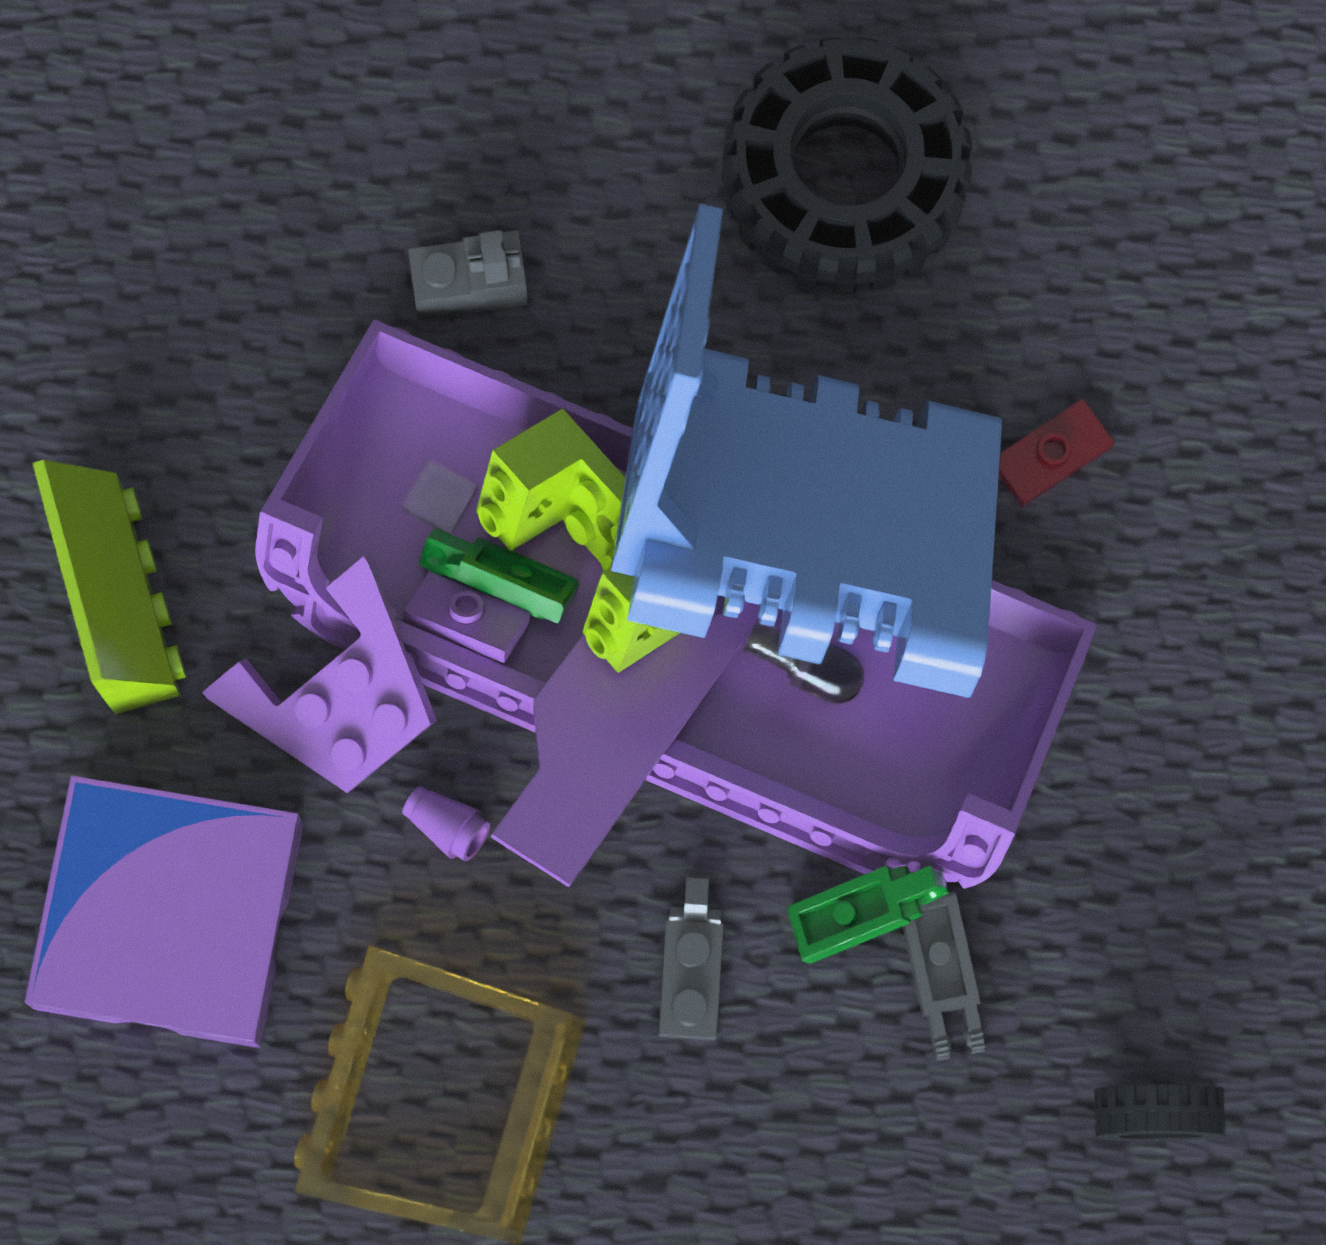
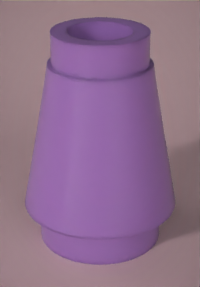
(448, 823)

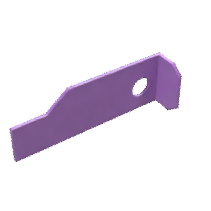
(604, 737)

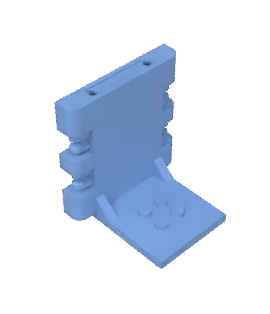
(804, 503)

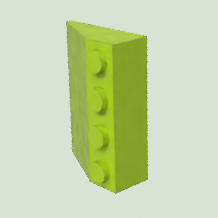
(110, 585)

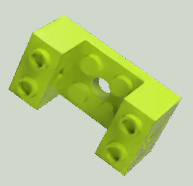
(562, 476)

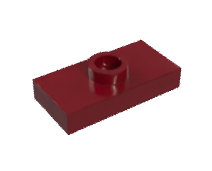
(1053, 452)

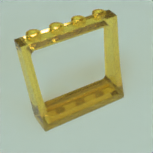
(528, 1125)

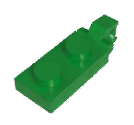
(500, 574)
(862, 909)

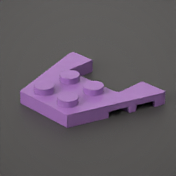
(355, 707)

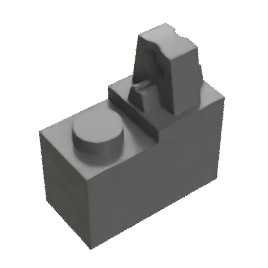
(469, 275)

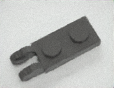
(944, 973)

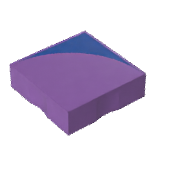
(164, 911)

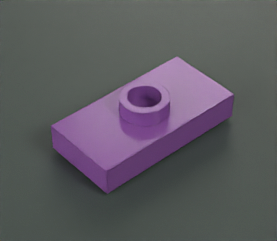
(466, 617)

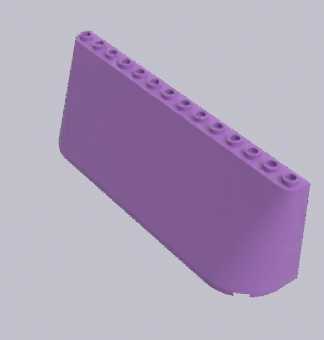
(860, 782)

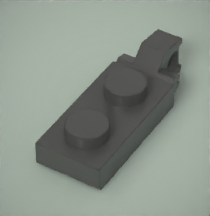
(691, 967)

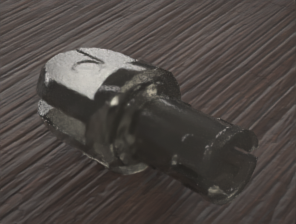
(832, 681)

